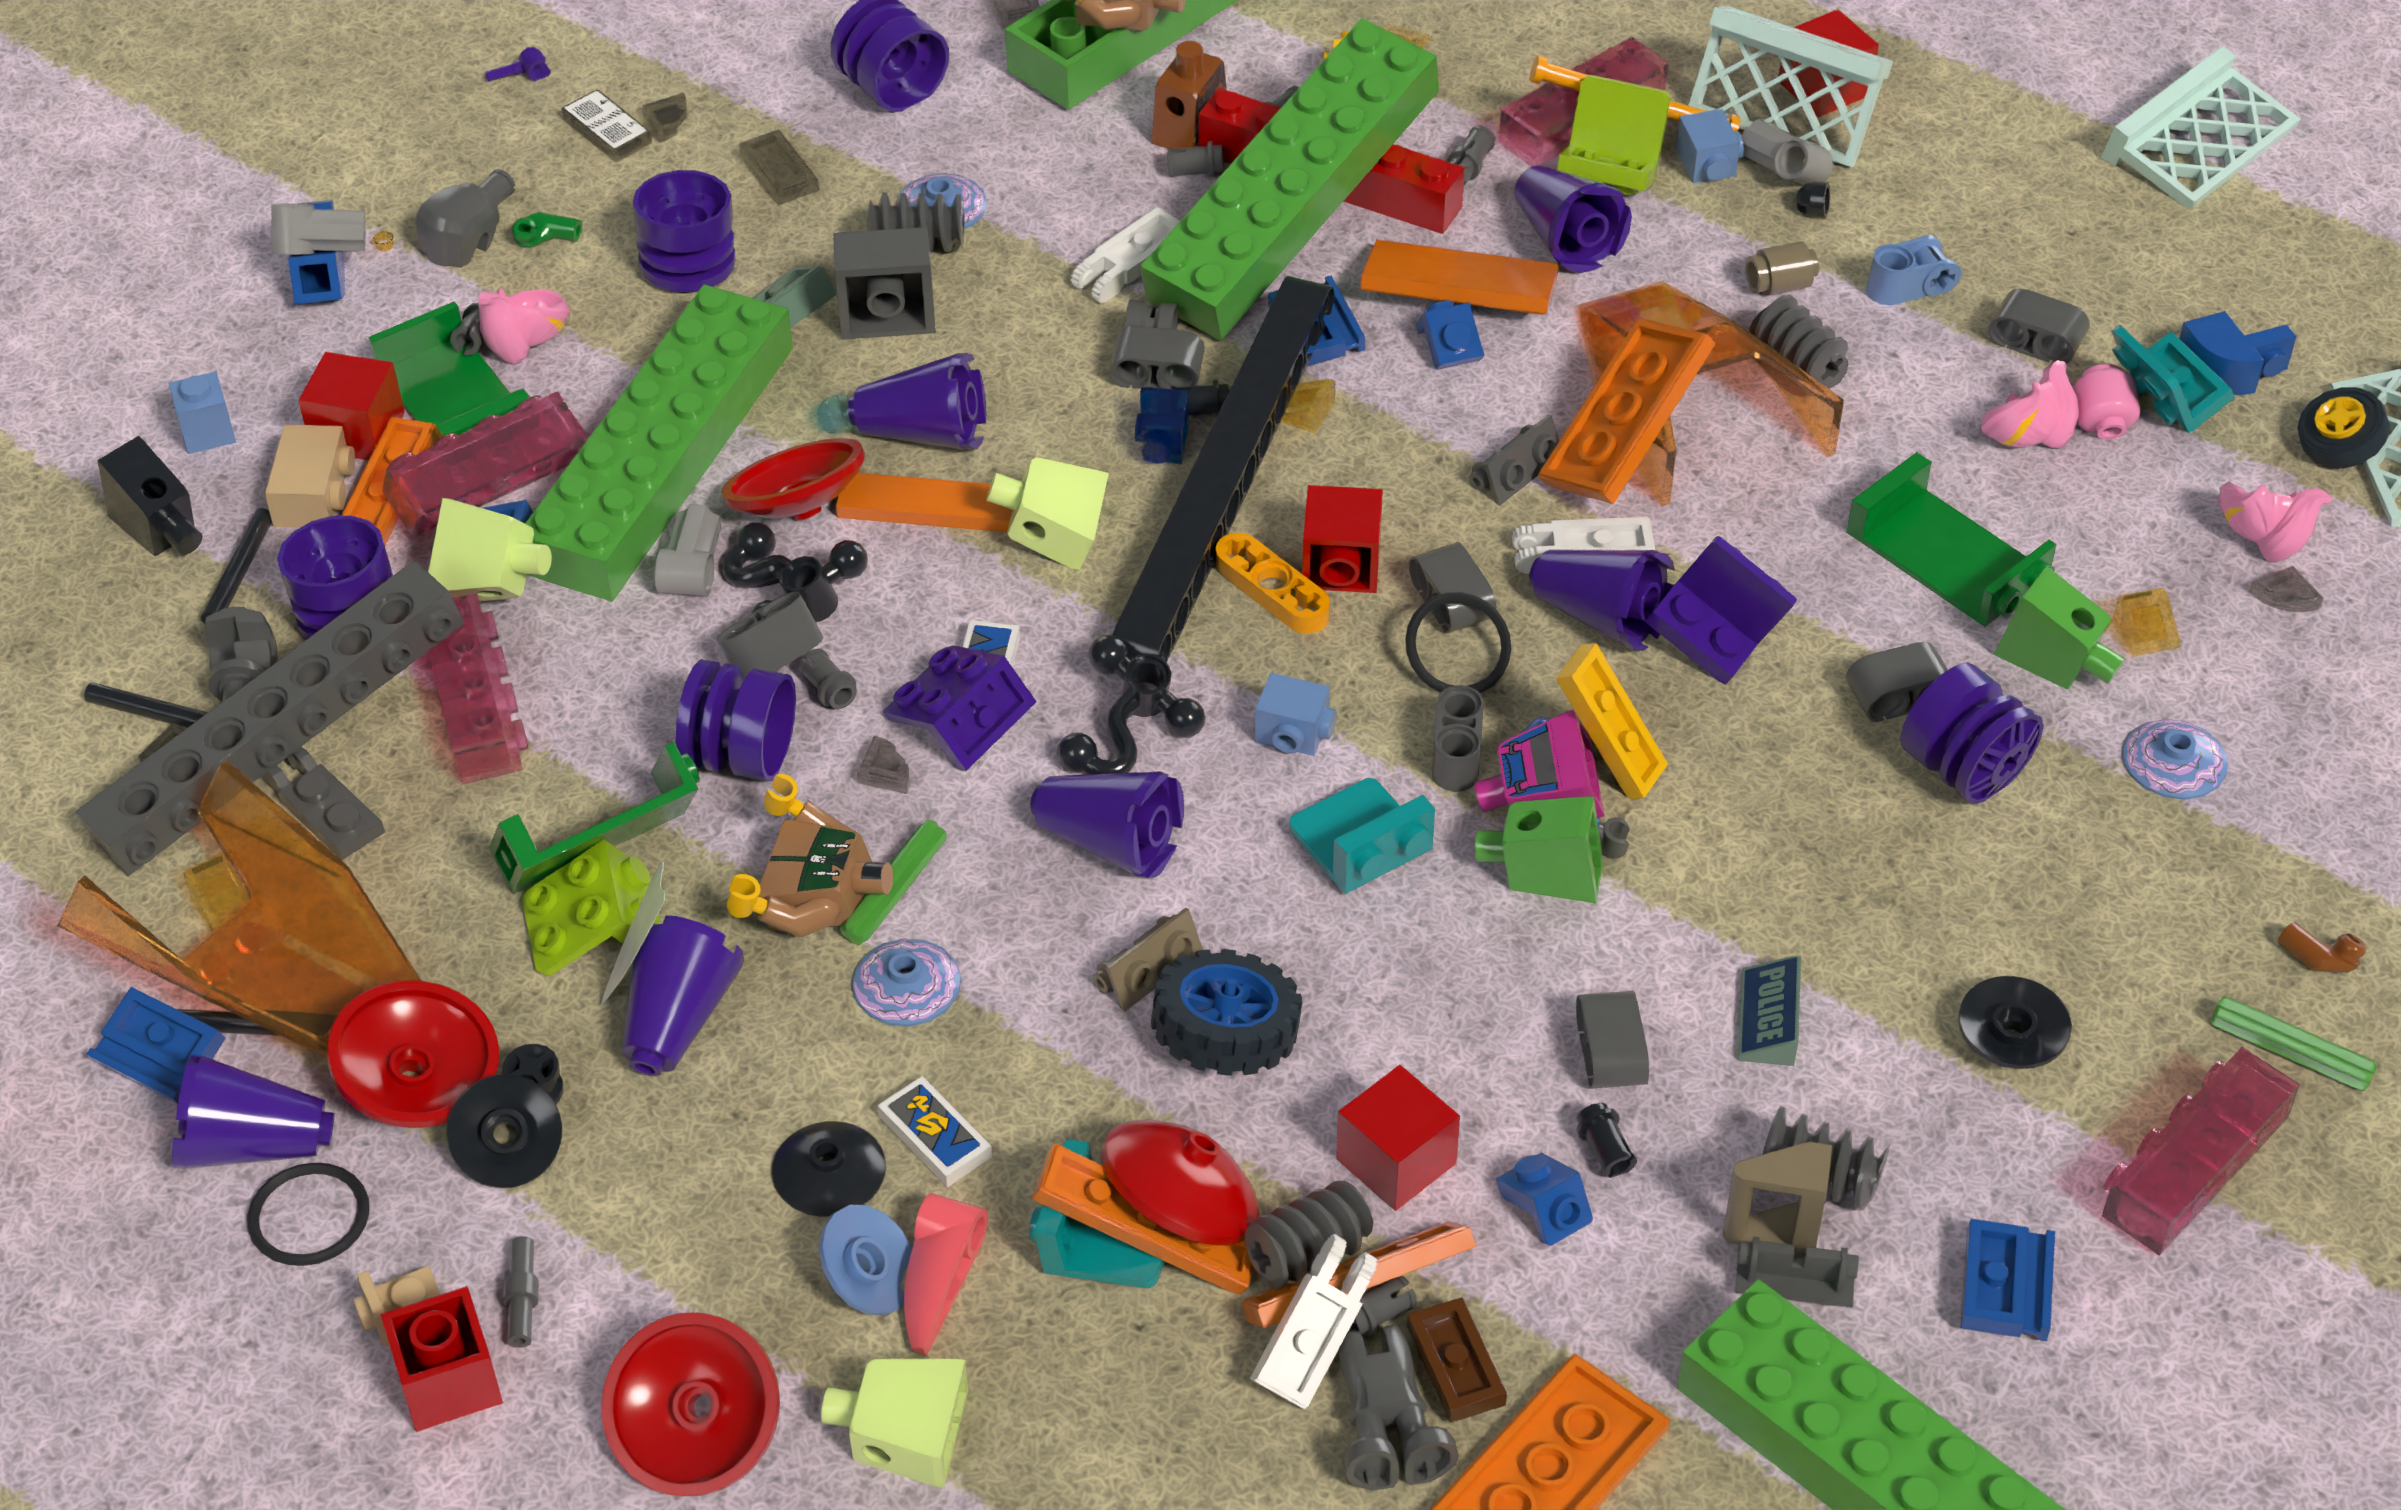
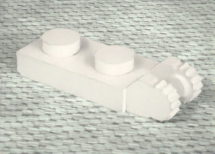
(1123, 255)
(1582, 534)
(1313, 1326)

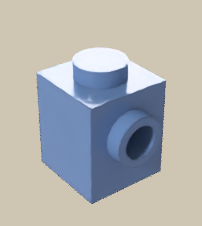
(1708, 146)
(202, 412)
(1294, 715)

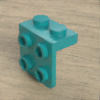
(2174, 377)
(1364, 833)
(1086, 1253)

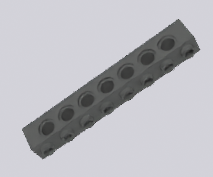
(272, 714)

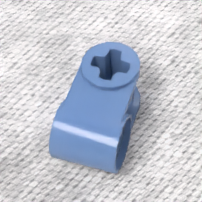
(1906, 271)

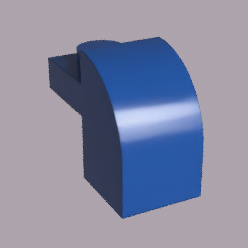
(319, 274)
(2236, 356)

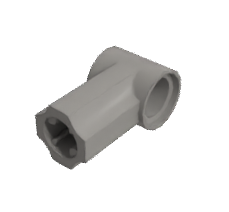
(1786, 153)
(306, 229)
(689, 560)

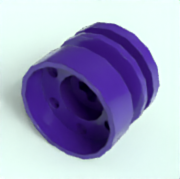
(889, 53)
(684, 230)
(331, 568)
(736, 719)
(1971, 732)

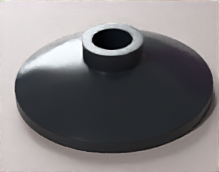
(2016, 1005)
(498, 1102)
(828, 1186)

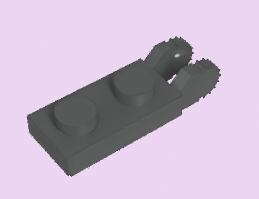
(325, 805)

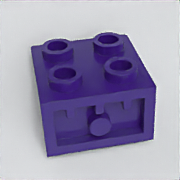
(1721, 609)
(963, 701)

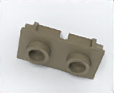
(1136, 970)

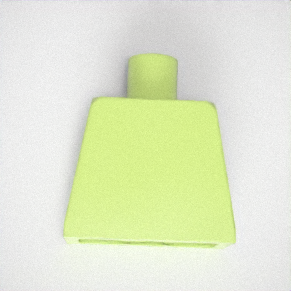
(1052, 508)
(484, 552)
(903, 1415)

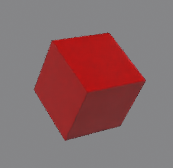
(1842, 30)
(353, 395)
(1342, 538)
(1397, 1137)
(442, 1358)

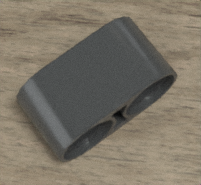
(2039, 326)
(1156, 358)
(1448, 571)
(771, 635)
(1894, 679)
(1457, 738)
(1612, 1039)

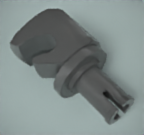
(462, 219)
(239, 649)

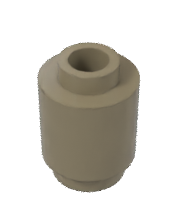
(1782, 268)

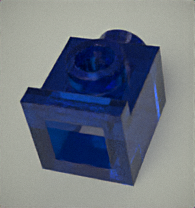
(1163, 424)

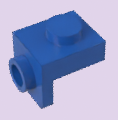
(1451, 334)
(1550, 1194)

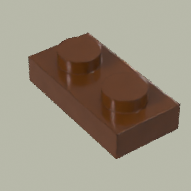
(1456, 1359)

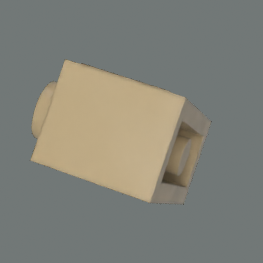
(308, 475)

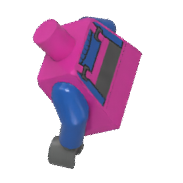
(1552, 762)

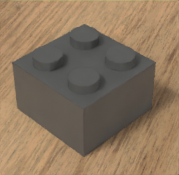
(884, 283)

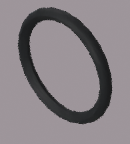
(1458, 597)
(323, 1255)

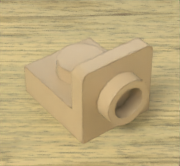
(390, 1296)

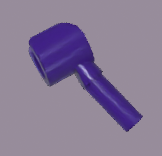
(530, 61)

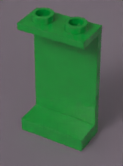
(439, 381)
(1943, 545)
(525, 866)

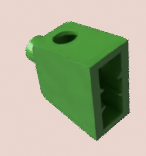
(2059, 634)
(1548, 848)

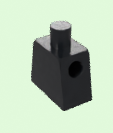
(148, 499)

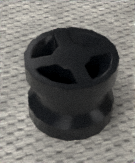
(536, 1064)

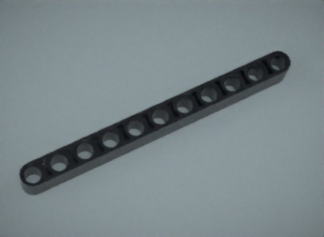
(1224, 469)

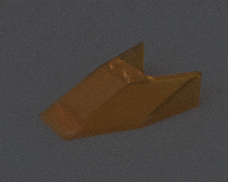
(1610, 319)
(288, 954)

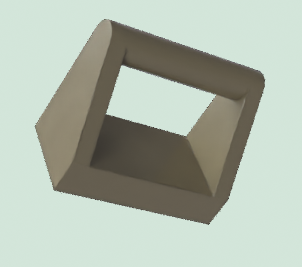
(1792, 1170)

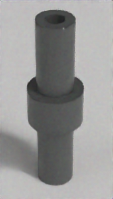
(521, 1292)

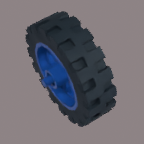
(1228, 995)

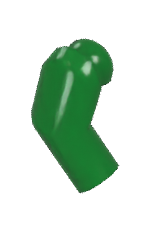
(543, 227)

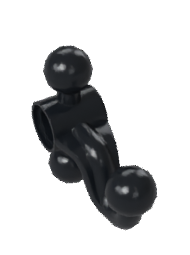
(802, 575)
(1182, 716)

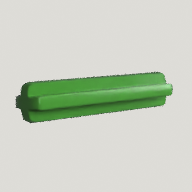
(906, 868)
(2294, 1043)

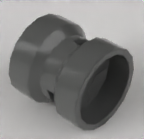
(1142, 315)

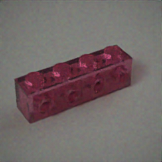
(1542, 121)
(485, 461)
(474, 699)
(2198, 1150)

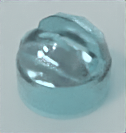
(833, 414)

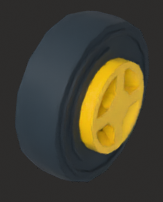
(2327, 416)

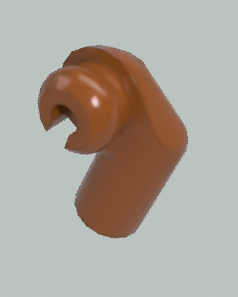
(2320, 956)

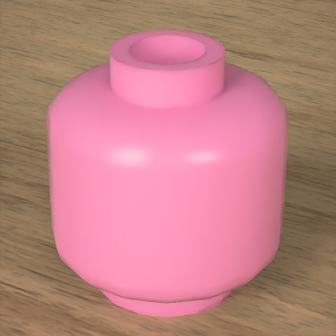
(2107, 401)

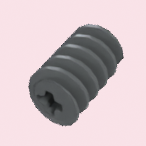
(942, 221)
(1802, 340)
(1849, 1167)
(1292, 1235)

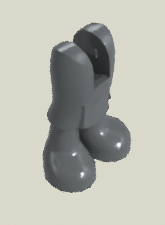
(1385, 1397)

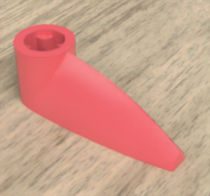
(943, 1251)

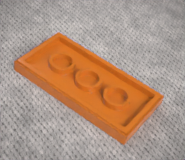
(1460, 277)
(1626, 410)
(1562, 1447)

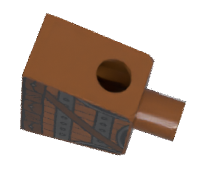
(1182, 95)

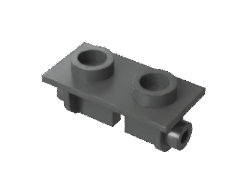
(1517, 462)
(1798, 1274)

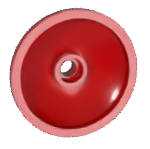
(795, 479)
(413, 1030)
(1180, 1180)
(653, 1398)

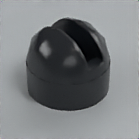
(1814, 199)

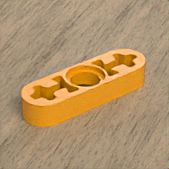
(1266, 565)

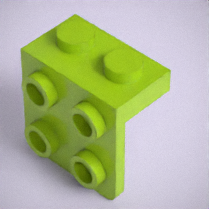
(1617, 134)
(583, 905)

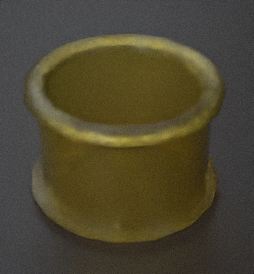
(381, 236)

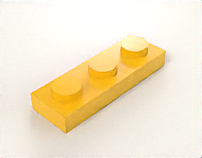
(1611, 721)

